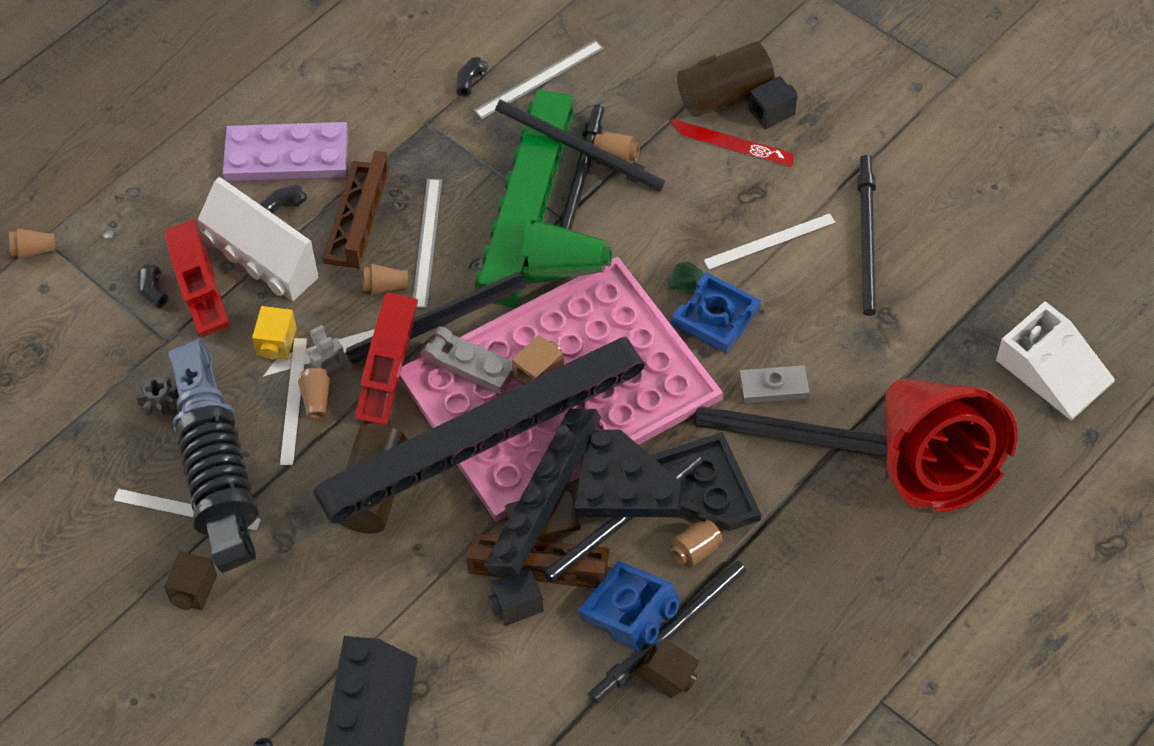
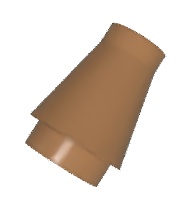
(30, 243)
(383, 279)
(314, 389)

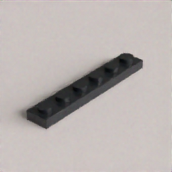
(542, 492)

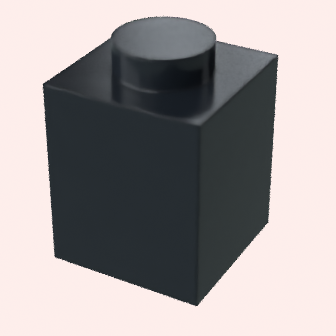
(773, 102)
(516, 597)

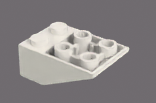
(1054, 361)

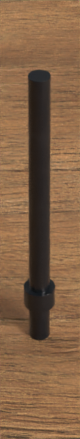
(590, 131)
(634, 172)
(866, 186)
(610, 527)
(620, 673)

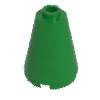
(561, 253)

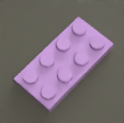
(286, 151)

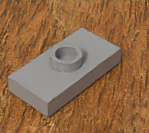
(774, 384)

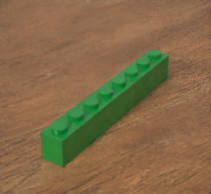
(526, 193)

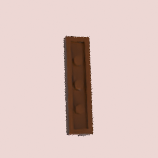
(363, 214)
(583, 574)

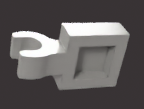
(328, 352)

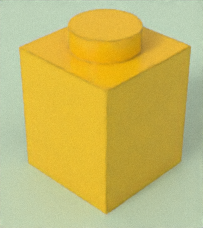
(274, 333)

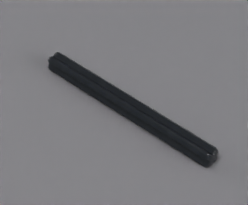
(450, 311)
(791, 430)

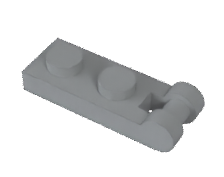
(468, 360)

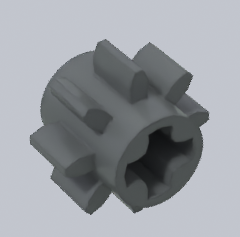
(157, 396)

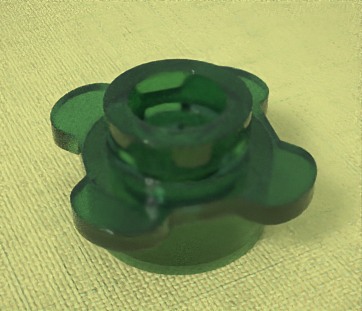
(685, 270)

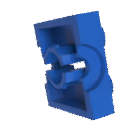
(721, 329)

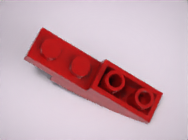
(196, 278)
(386, 358)

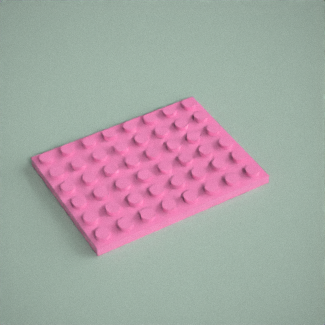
(579, 320)

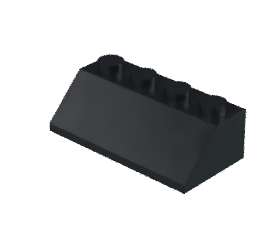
(370, 694)

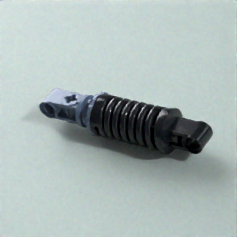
(212, 459)

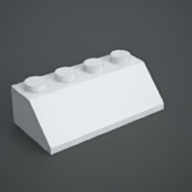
(257, 240)

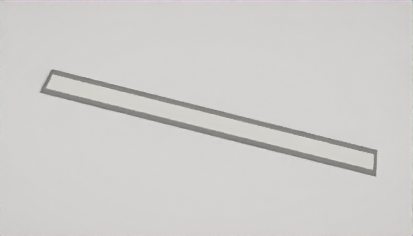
(540, 78)
(427, 242)

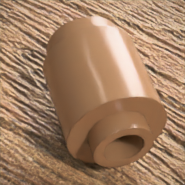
(618, 145)
(695, 543)

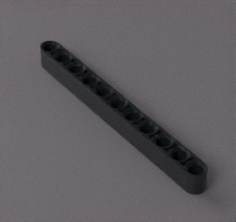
(477, 430)

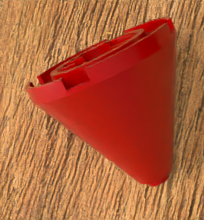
(946, 442)

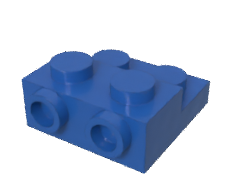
(631, 605)

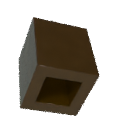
(190, 581)
(669, 668)

